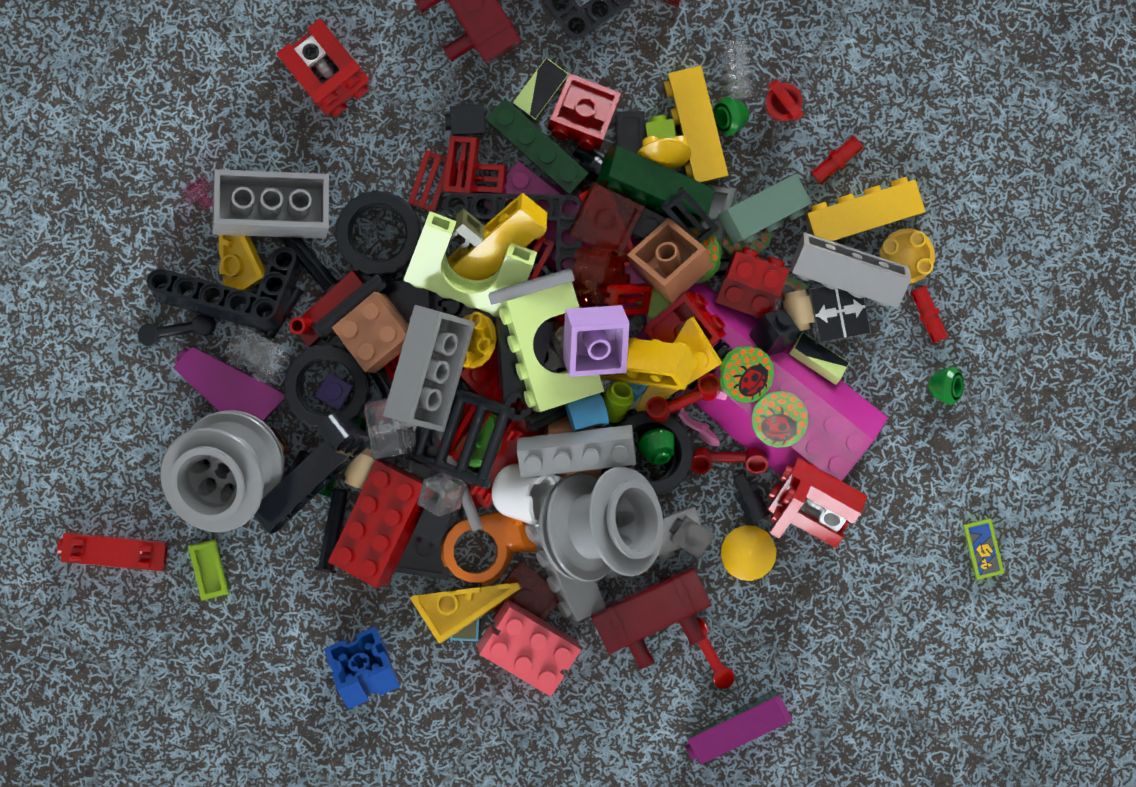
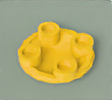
(666, 152)
(910, 249)
(482, 340)
(748, 552)

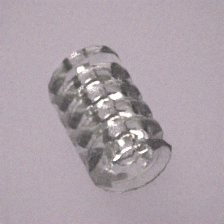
(737, 69)

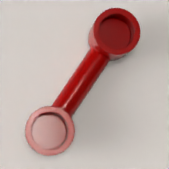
(708, 389)
(754, 458)
(722, 675)

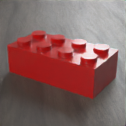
(379, 525)

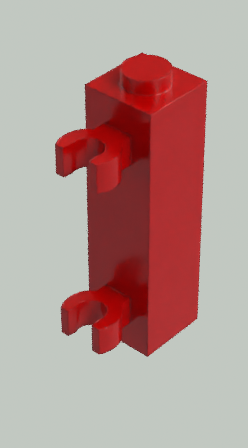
(506, 456)
(113, 551)

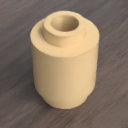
(799, 308)
(359, 469)

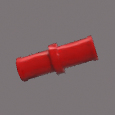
(837, 159)
(929, 314)

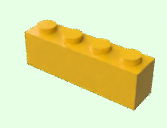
(696, 123)
(866, 212)
(516, 223)
(657, 364)

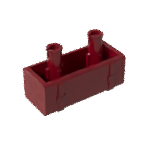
(485, 29)
(651, 609)

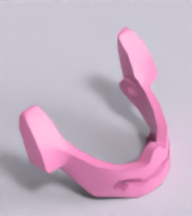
(704, 432)

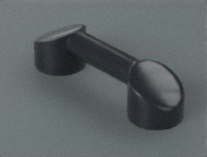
(151, 334)

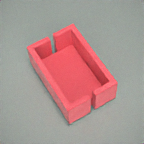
(528, 647)

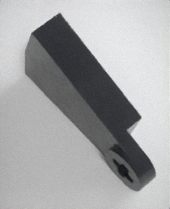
(405, 296)
(508, 378)

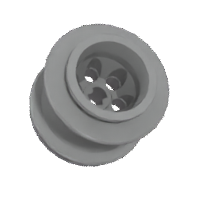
(229, 439)
(601, 524)

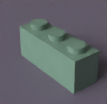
(765, 210)

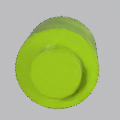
(618, 400)

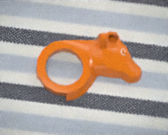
(508, 537)

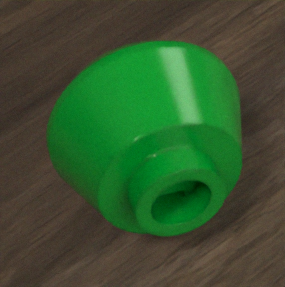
(730, 115)
(947, 385)
(657, 446)

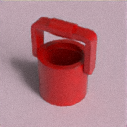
(783, 102)

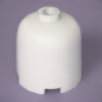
(520, 496)

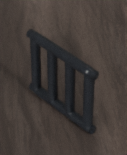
(460, 471)

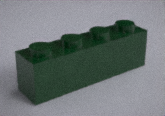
(538, 148)
(650, 183)

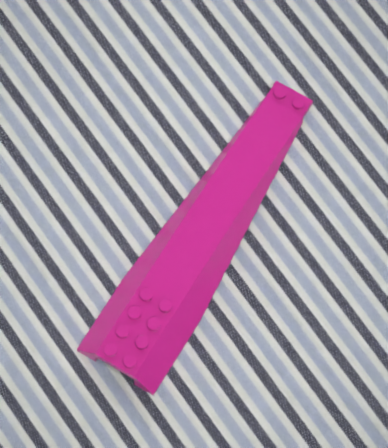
(838, 418)

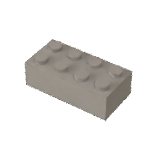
(270, 204)
(429, 368)

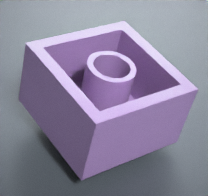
(596, 340)

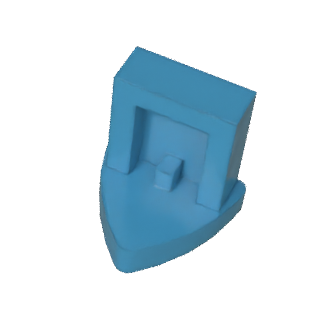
(587, 413)

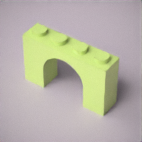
(432, 271)
(523, 319)

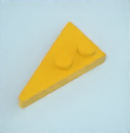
(239, 262)
(707, 358)
(454, 610)

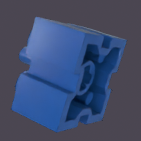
(361, 667)

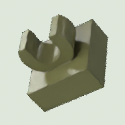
(469, 228)

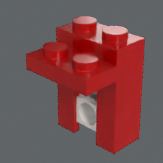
(341, 86)
(814, 503)

